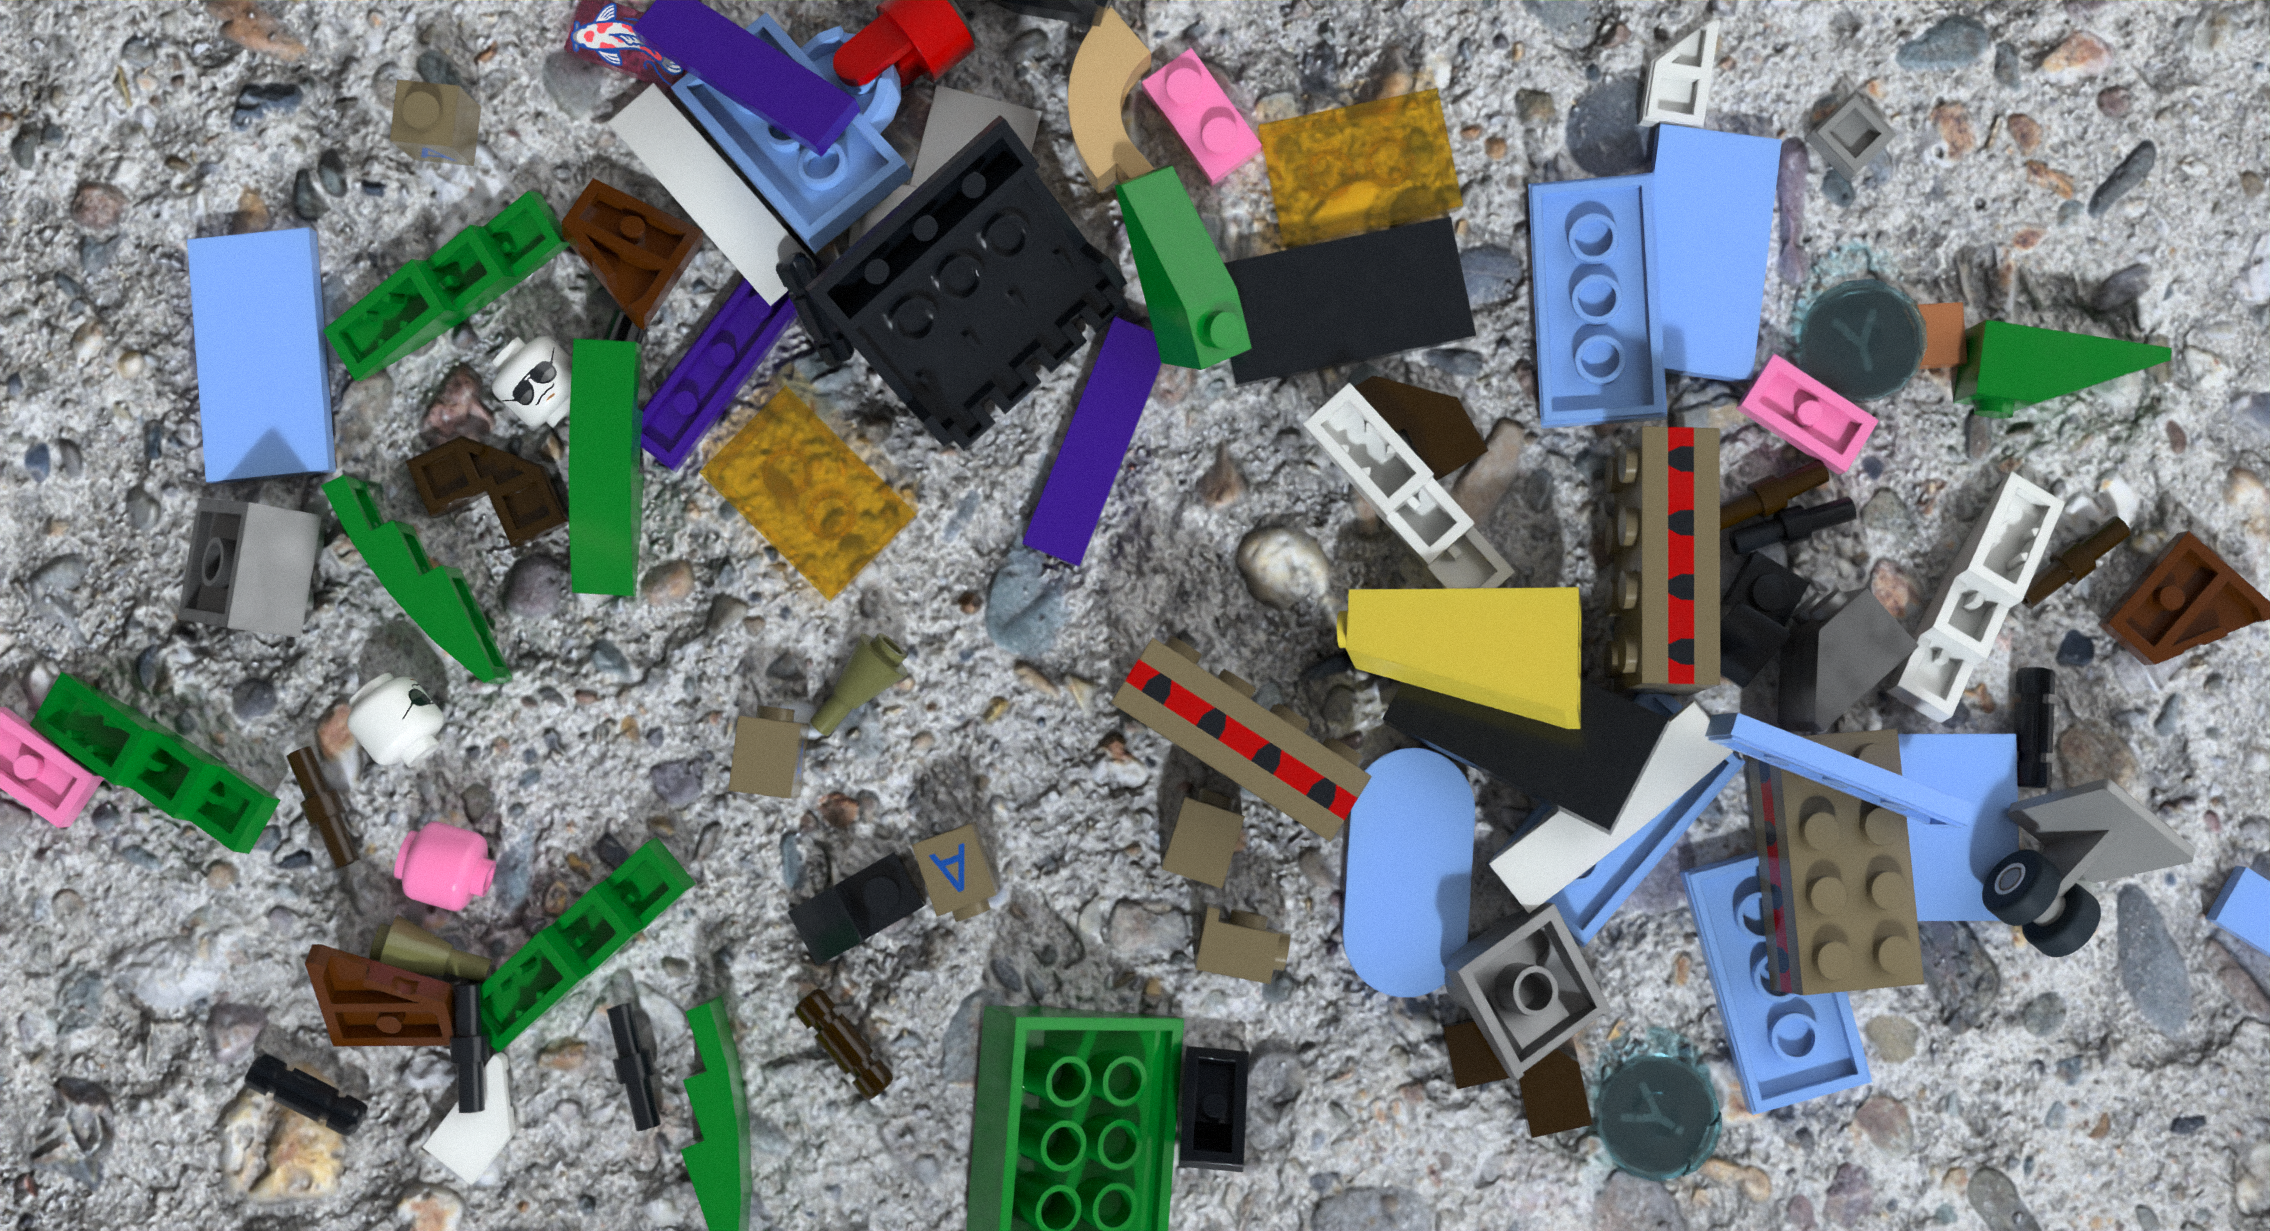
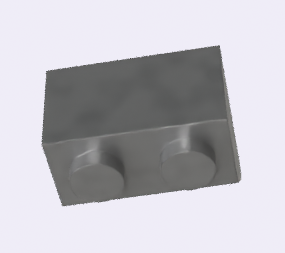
(251, 567)
(1835, 657)

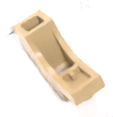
(1100, 80)

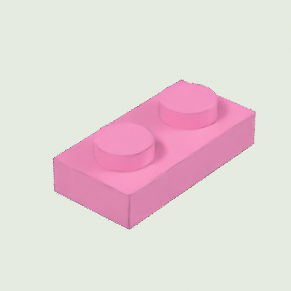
(1201, 116)
(1807, 414)
(42, 772)

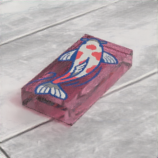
(606, 38)

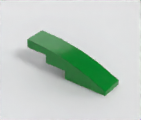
(447, 287)
(605, 467)
(431, 596)
(154, 763)
(580, 942)
(722, 1155)

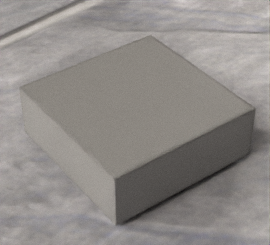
(1850, 136)

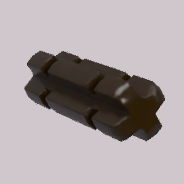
(843, 1044)

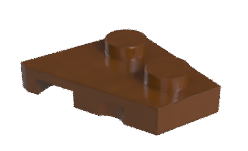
(630, 247)
(2182, 603)
(378, 1002)

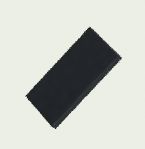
(1350, 301)
(1572, 770)

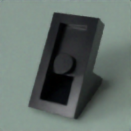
(1755, 617)
(857, 908)
(1213, 1109)

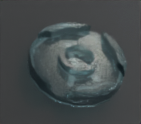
(1863, 340)
(1657, 1117)

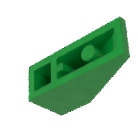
(1181, 273)
(2028, 365)

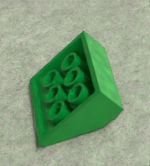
(1074, 1120)

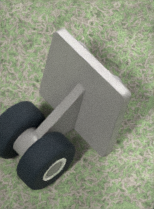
(2086, 833)

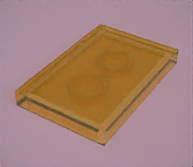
(1359, 167)
(808, 494)

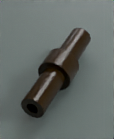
(1772, 494)
(2075, 561)
(323, 807)

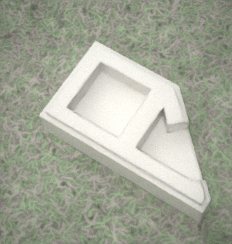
(1680, 81)
(473, 1140)

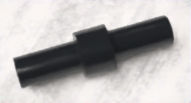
(1792, 525)
(469, 1047)
(633, 1066)

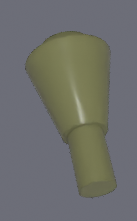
(868, 672)
(424, 953)

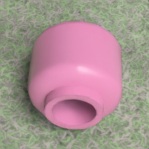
(444, 866)

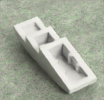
(707, 189)
(1405, 493)
(1975, 597)
(1565, 847)

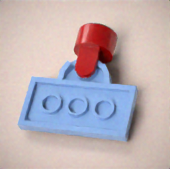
(860, 168)

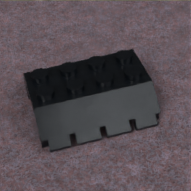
(970, 288)

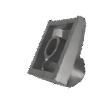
(1525, 987)

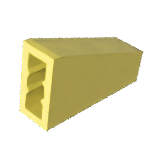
(1475, 644)

